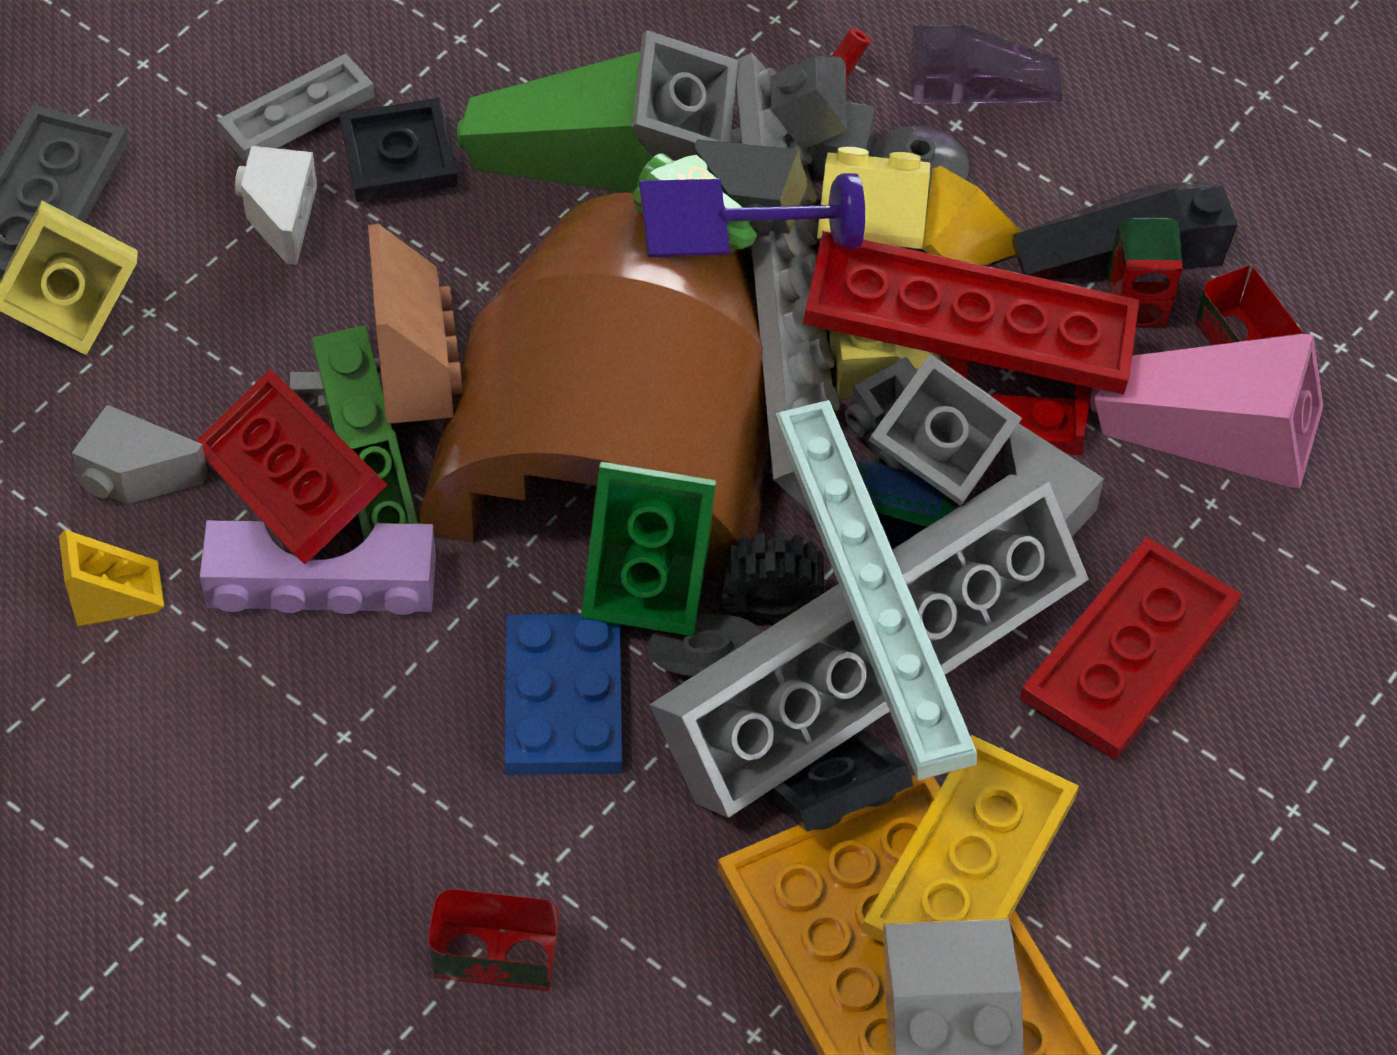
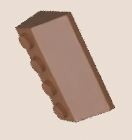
(412, 332)

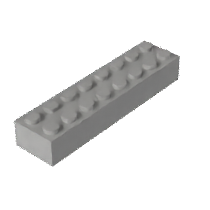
(809, 676)

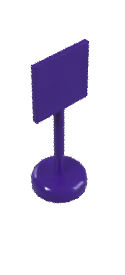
(691, 217)

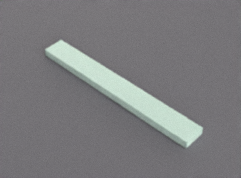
(876, 592)

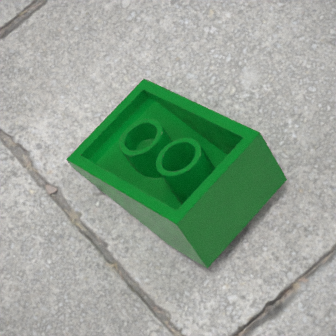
(648, 548)

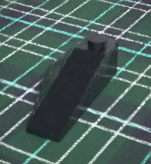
(1084, 239)

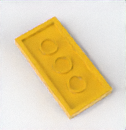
(975, 843)

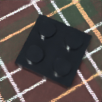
(398, 150)
(841, 782)

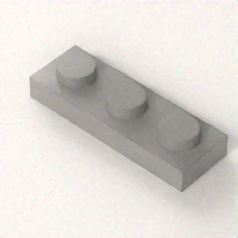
(297, 107)

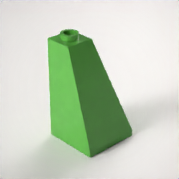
(561, 128)

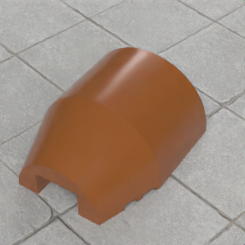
(609, 363)

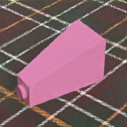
(1223, 405)

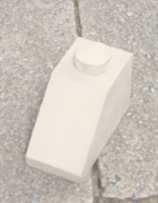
(278, 196)

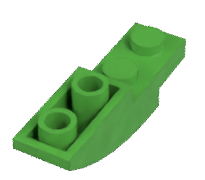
(359, 418)

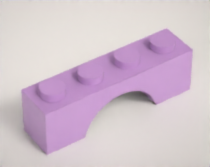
(384, 573)

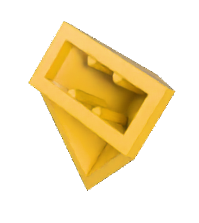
(965, 222)
(108, 580)

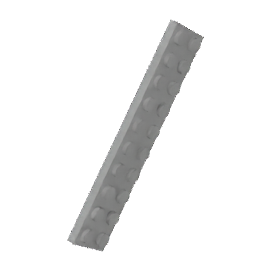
(794, 354)

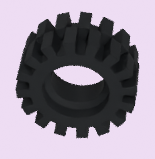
(771, 577)

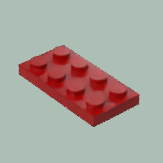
(289, 466)
(1130, 648)

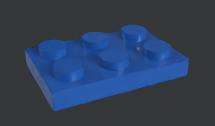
(562, 695)

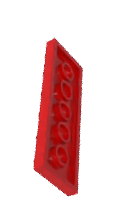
(974, 313)

